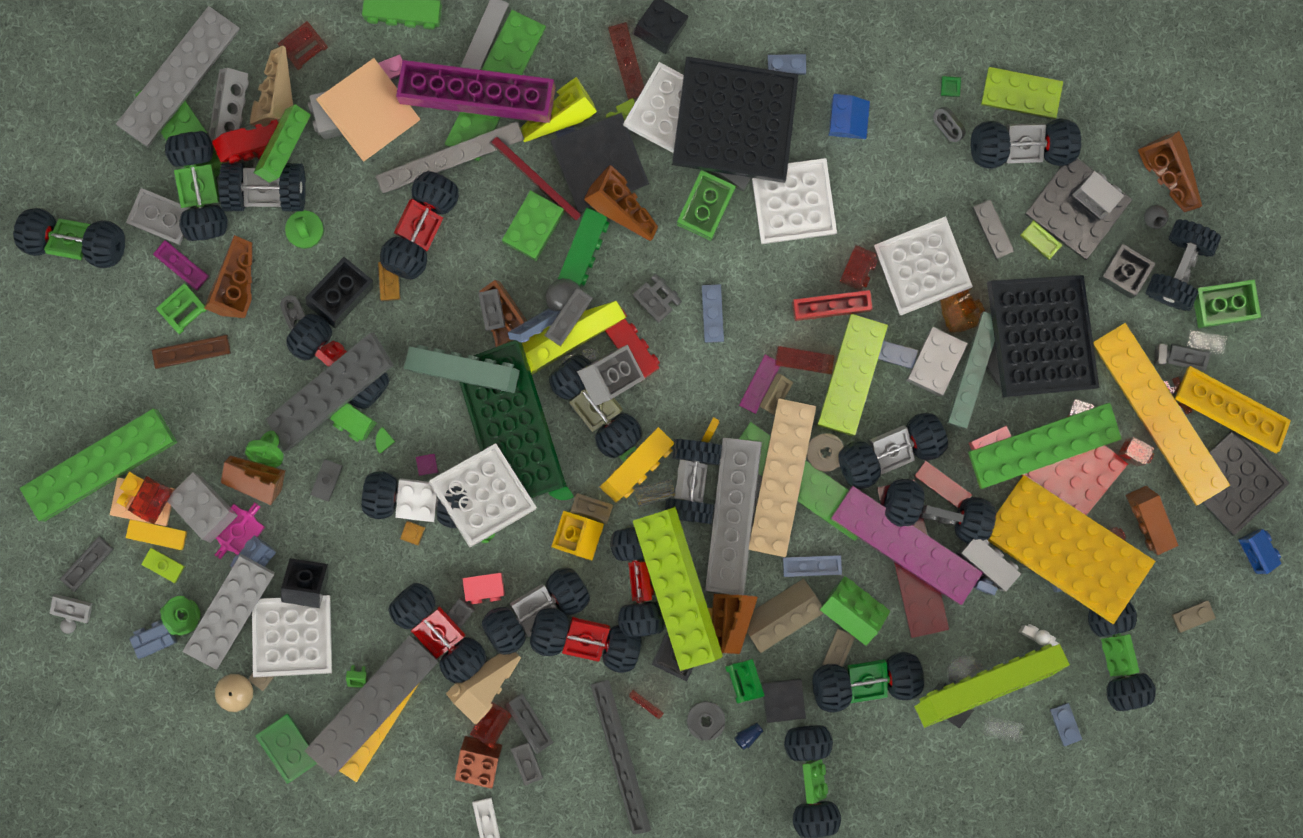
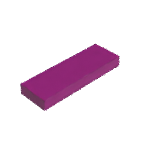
(181, 265)
(759, 384)

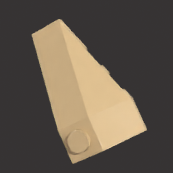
(275, 89)
(476, 694)

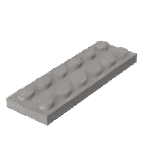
(228, 611)

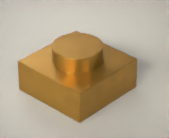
(412, 533)

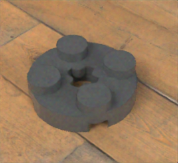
(717, 721)

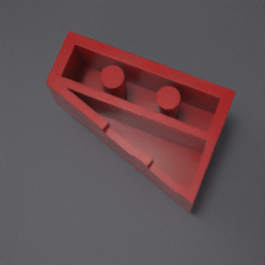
(244, 143)

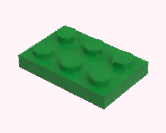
(286, 748)

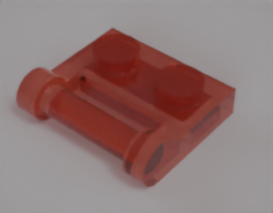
(299, 40)

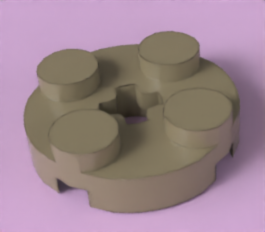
(815, 457)

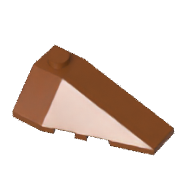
(614, 200)

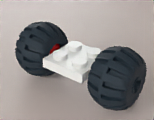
(414, 499)

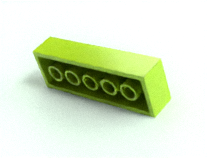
(852, 375)

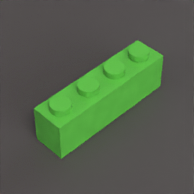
(403, 11)
(282, 143)

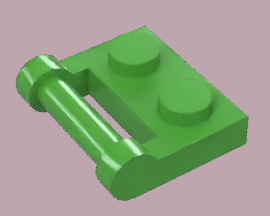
(178, 303)

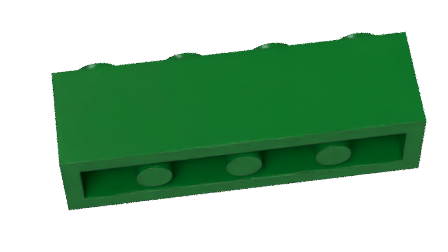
(583, 247)

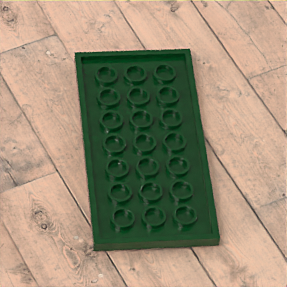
(515, 423)

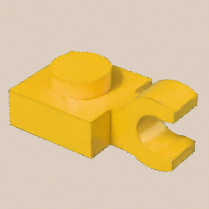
(130, 487)

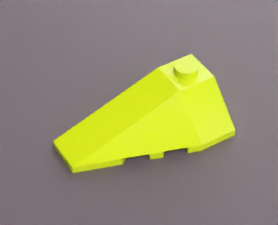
(568, 109)

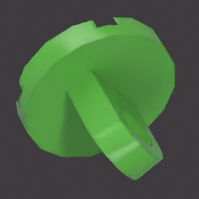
(304, 229)
(265, 450)

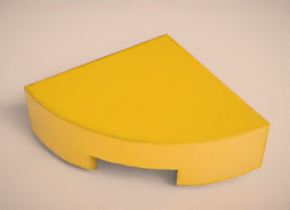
(710, 431)

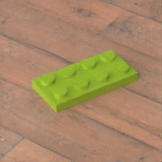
(1022, 93)

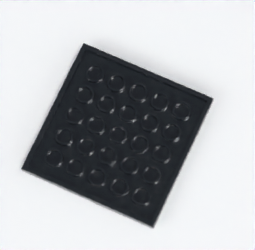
(735, 119)
(1042, 335)

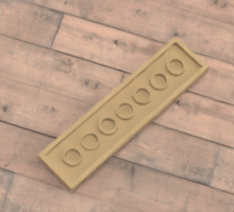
(782, 477)

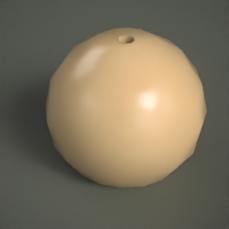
(241, 692)

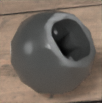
(1156, 216)

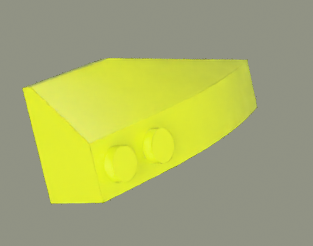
(542, 351)

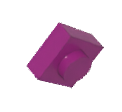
(426, 464)

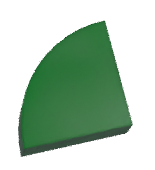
(562, 494)

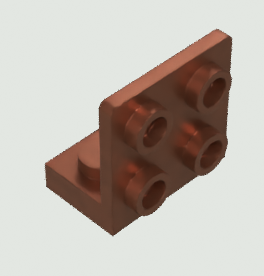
(477, 763)

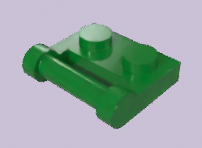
(749, 680)

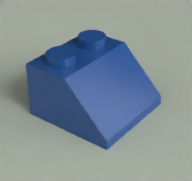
(849, 117)
(1260, 551)

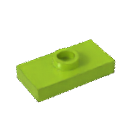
(1041, 240)
(163, 565)

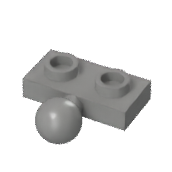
(71, 610)

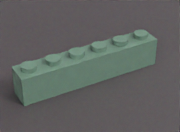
(462, 369)
(972, 373)

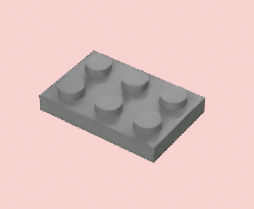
(157, 216)

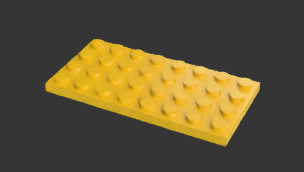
(1069, 549)

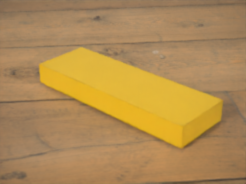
(156, 534)

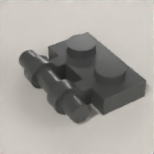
(653, 302)

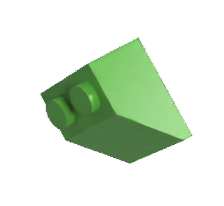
(354, 422)

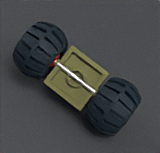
(617, 434)

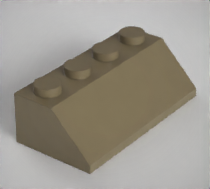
(783, 615)

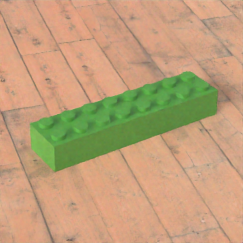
(98, 465)

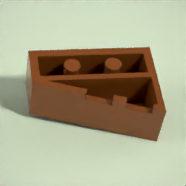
(512, 314)
(253, 478)
(1152, 520)
(731, 620)

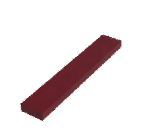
(535, 178)

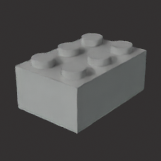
(936, 361)
(611, 375)
(201, 507)
(990, 562)

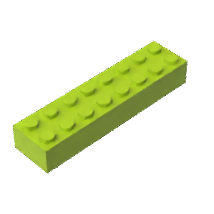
(677, 589)
(991, 684)

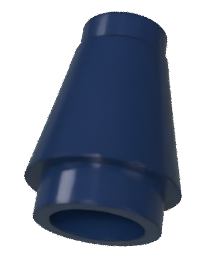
(748, 736)

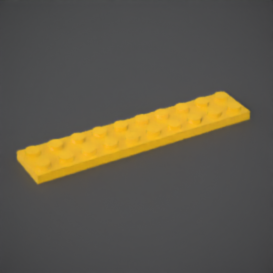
(1161, 414)

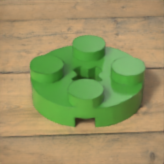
(171, 620)

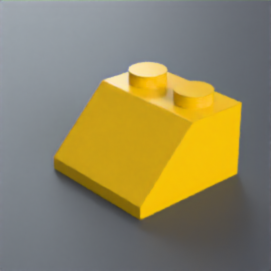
(577, 535)

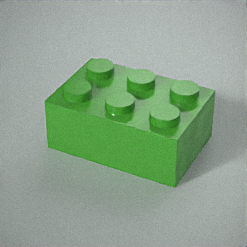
(706, 205)
(533, 225)
(1227, 304)
(855, 610)

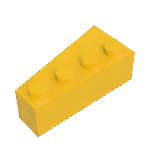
(637, 465)

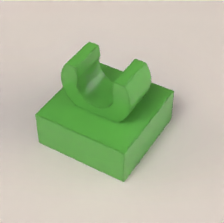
(355, 678)

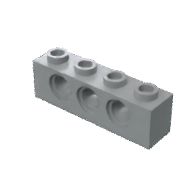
(224, 97)

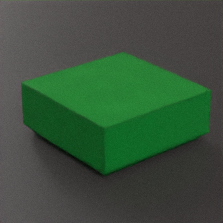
(950, 86)

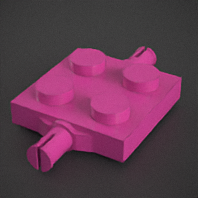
(239, 530)

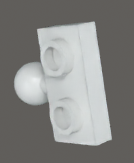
(1041, 637)

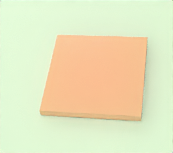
(367, 109)

